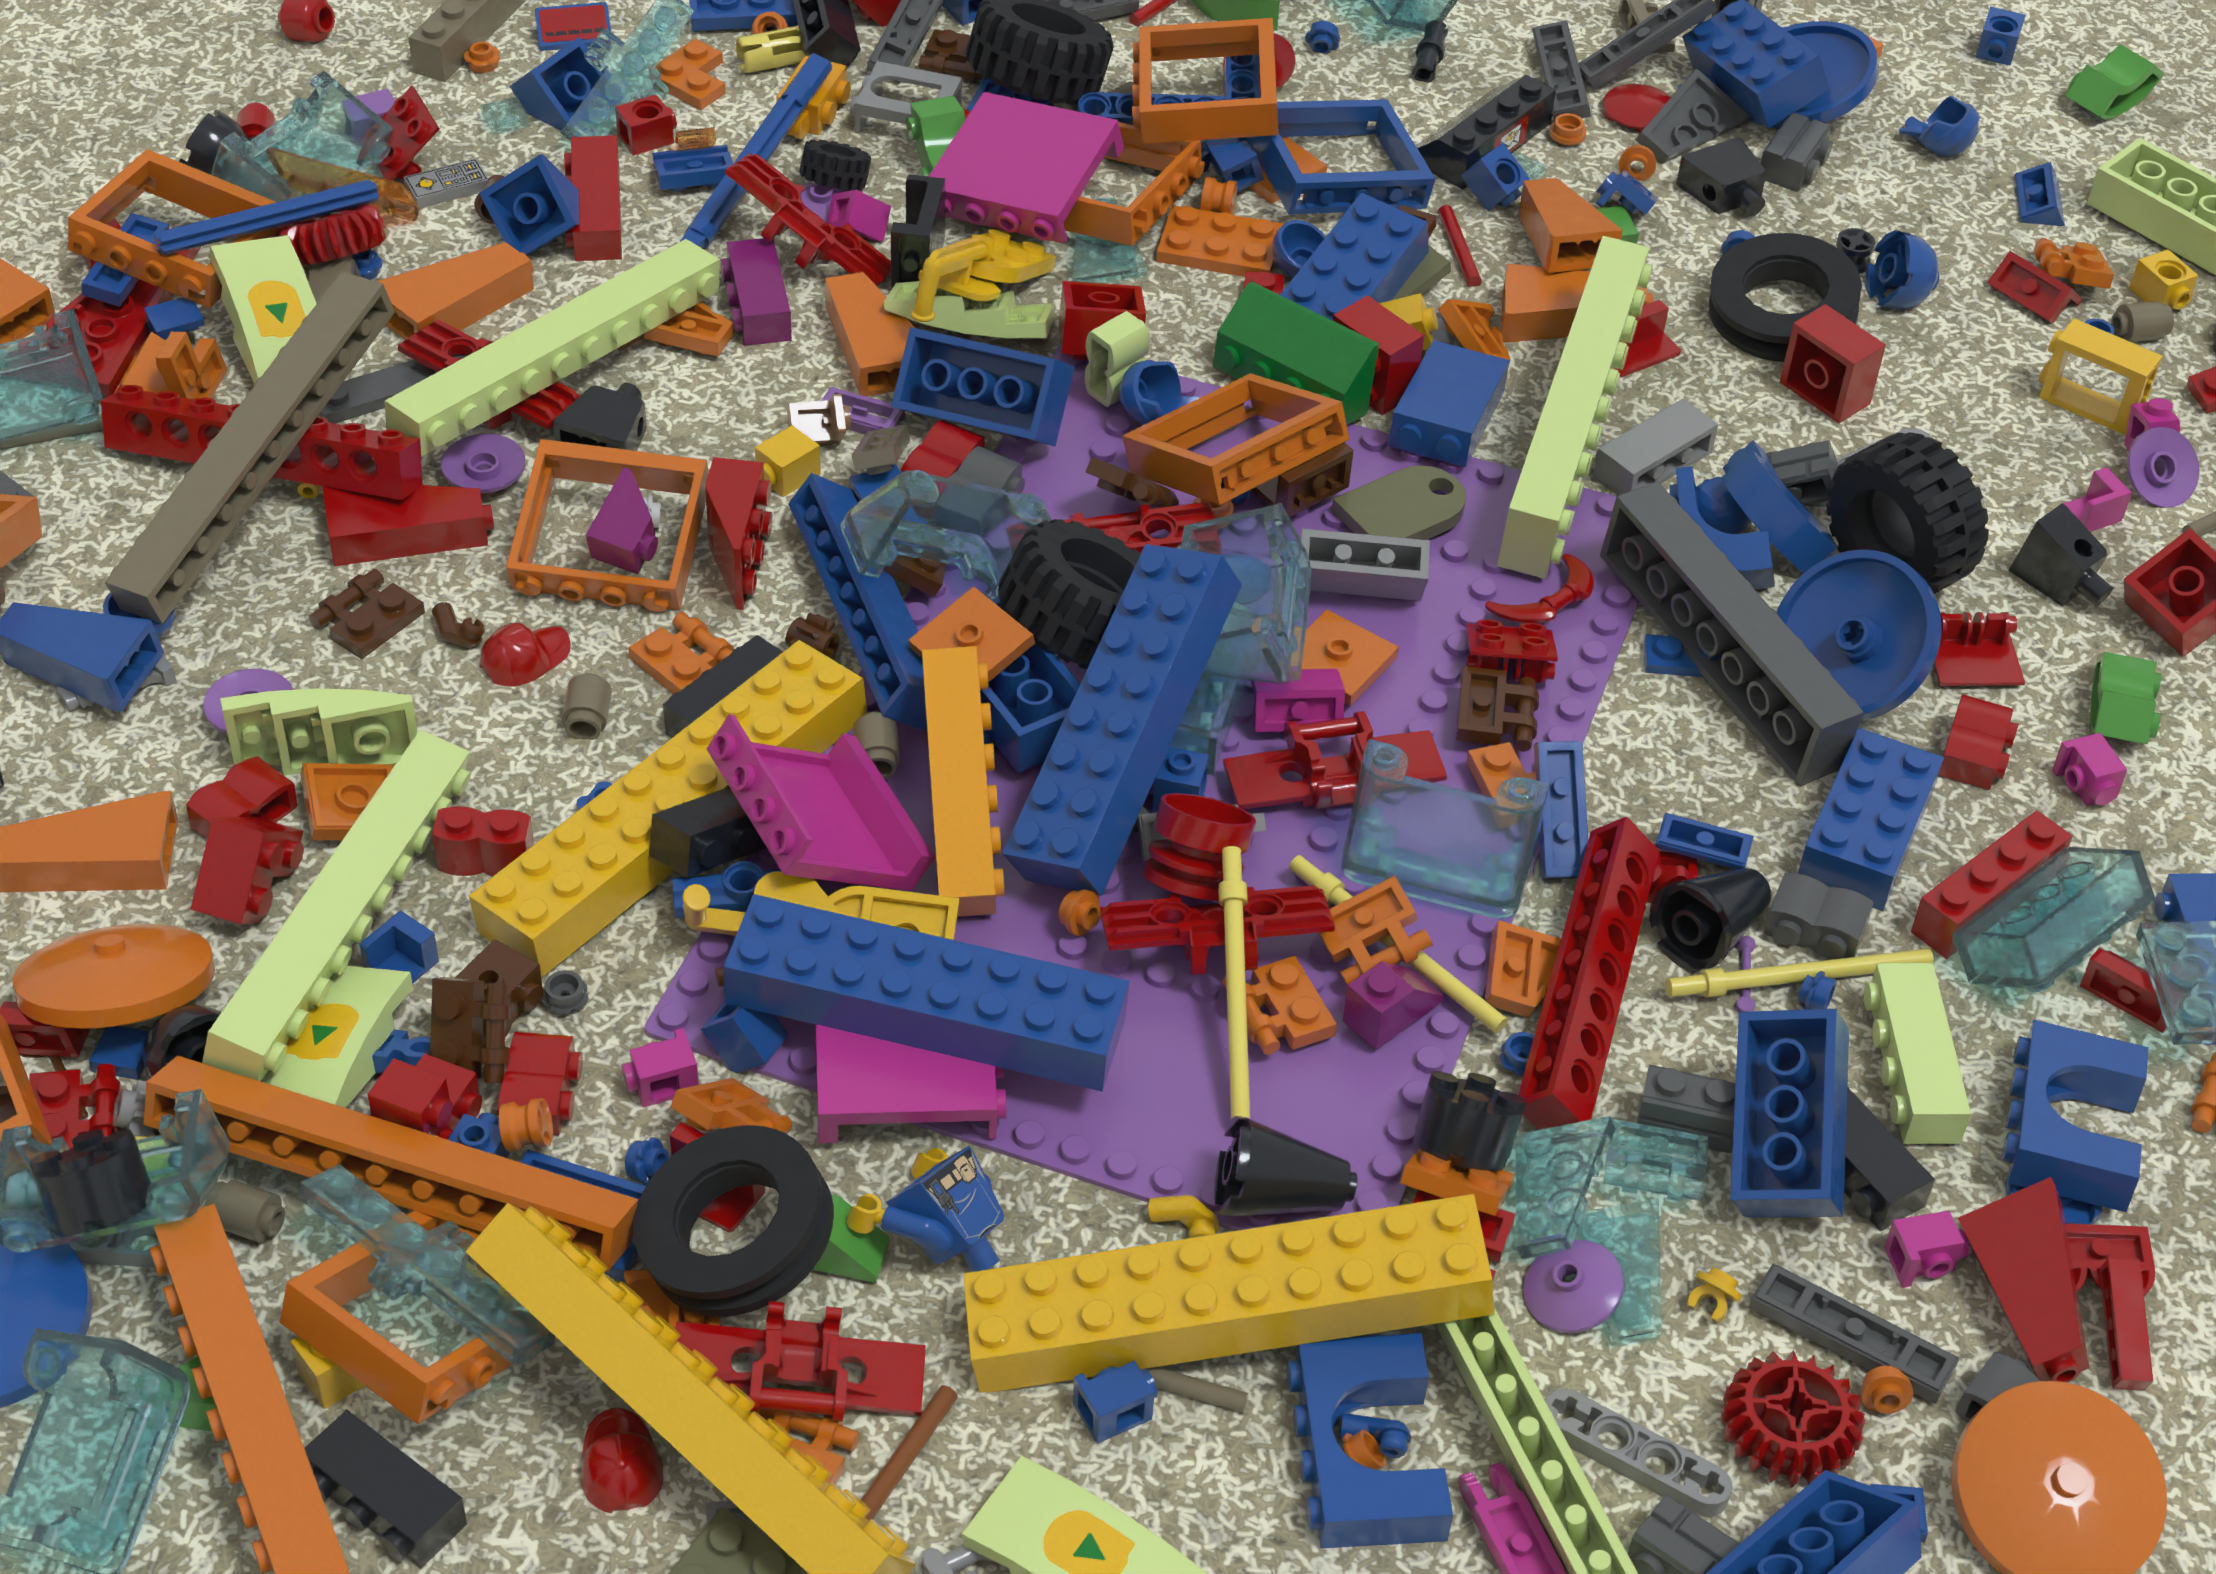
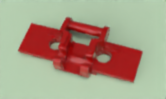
(820, 239)
(440, 341)
(1137, 526)
(1325, 780)
(1202, 926)
(812, 1356)

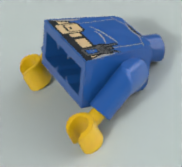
(940, 1211)

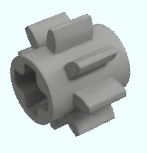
(130, 1111)

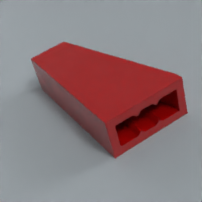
(387, 528)
(2030, 1270)

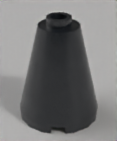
(1707, 915)
(1278, 1174)

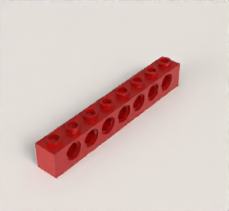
(324, 456)
(1589, 976)

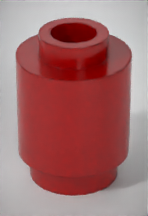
(255, 119)

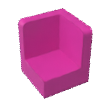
(861, 211)
(2103, 503)

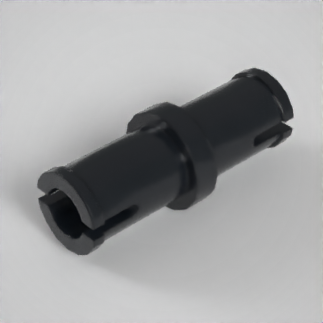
(1430, 51)

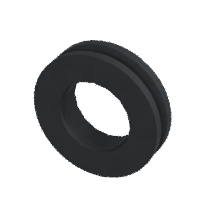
(1773, 259)
(767, 1266)

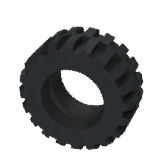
(1039, 49)
(1912, 504)
(1066, 586)

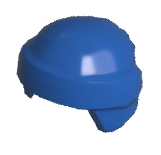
(1948, 128)
(1151, 390)

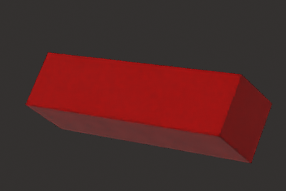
(2126, 1324)

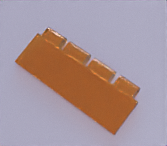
(315, 176)

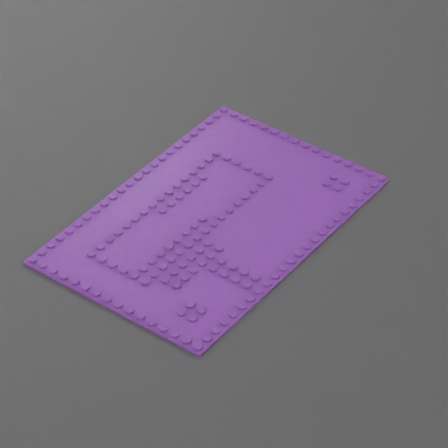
(1169, 1078)

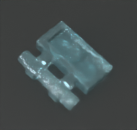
(1660, 1151)

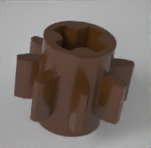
(814, 632)

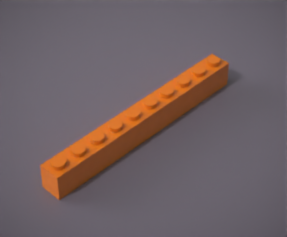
(392, 1159)
(247, 1398)

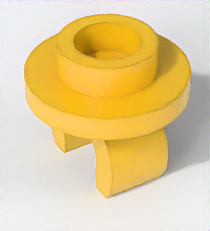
(1718, 1286)

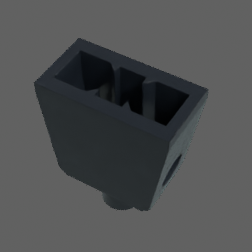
(1724, 177)
(604, 418)
(2062, 559)

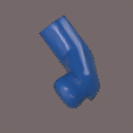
(1390, 1434)

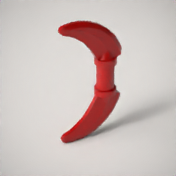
(1578, 587)

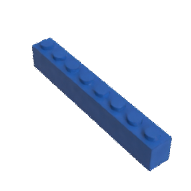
(866, 605)

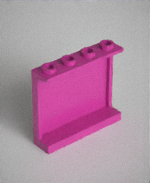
(1023, 164)
(823, 811)
(896, 1083)

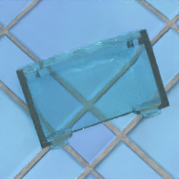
(324, 127)
(47, 380)
(941, 523)
(1269, 617)
(1442, 839)
(179, 1162)
(90, 1451)

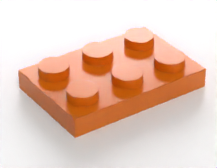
(1217, 241)

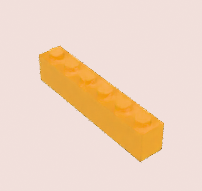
(959, 779)

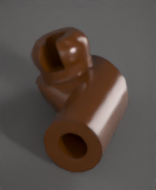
(450, 630)

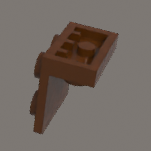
(1309, 481)

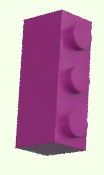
(756, 291)

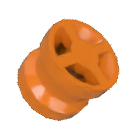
(1218, 196)
(525, 1124)

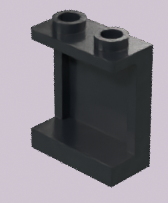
(923, 229)

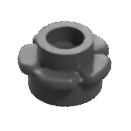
(564, 983)

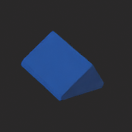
(532, 205)

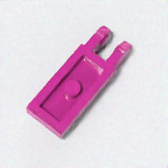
(1509, 1525)

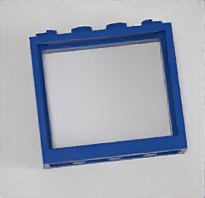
(1339, 190)

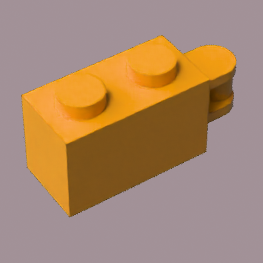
(824, 104)

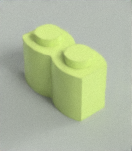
(1111, 352)

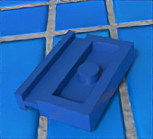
(691, 167)

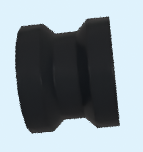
(1857, 246)

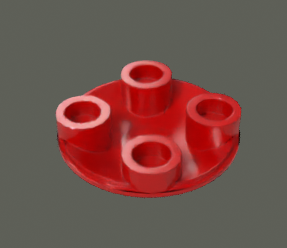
(1633, 104)

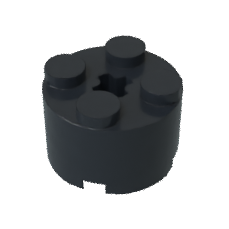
(1468, 1120)
(91, 1181)

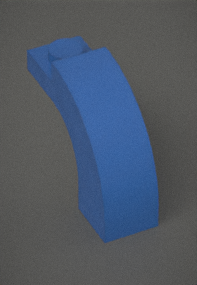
(1775, 509)
(1747, 552)

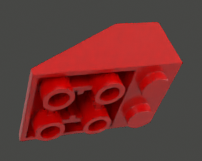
(738, 522)

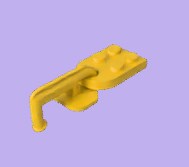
(973, 264)
(897, 908)

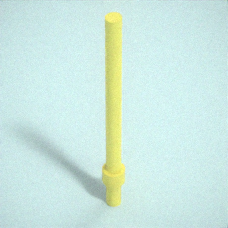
(1233, 898)
(1426, 966)
(1716, 982)

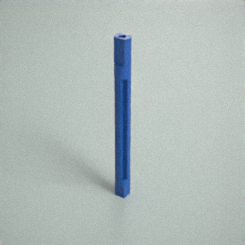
(764, 143)

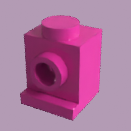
(2148, 416)
(2090, 769)
(661, 1069)
(1925, 1246)

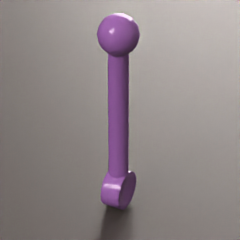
(1746, 946)

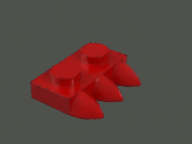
(2094, 1244)

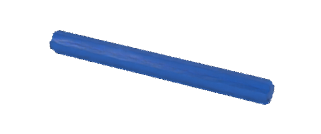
(265, 217)

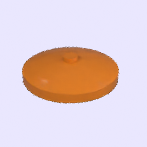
(113, 975)
(2058, 1483)

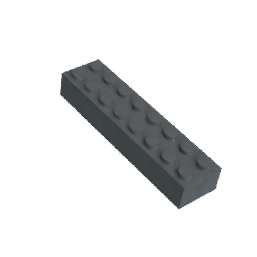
(1707, 603)

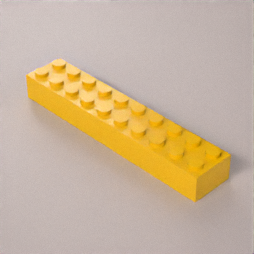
(600, 855)
(1228, 1293)
(683, 1400)

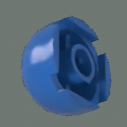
(1904, 265)

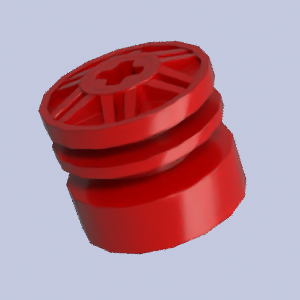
(1195, 834)

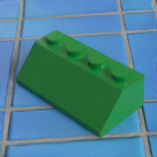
(1297, 348)

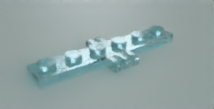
(627, 68)
(425, 1263)

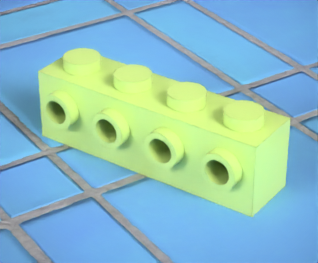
(1917, 1054)

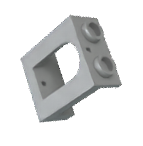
(871, 104)

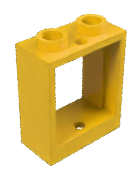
(2109, 352)

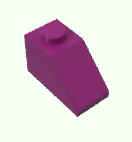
(623, 527)
(1387, 1002)

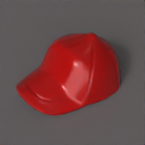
(520, 656)
(620, 1462)

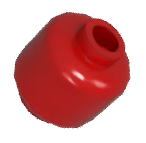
(306, 20)

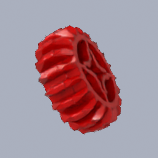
(336, 234)
(1769, 1429)

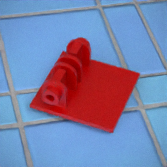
(412, 131)
(1529, 642)
(1977, 650)

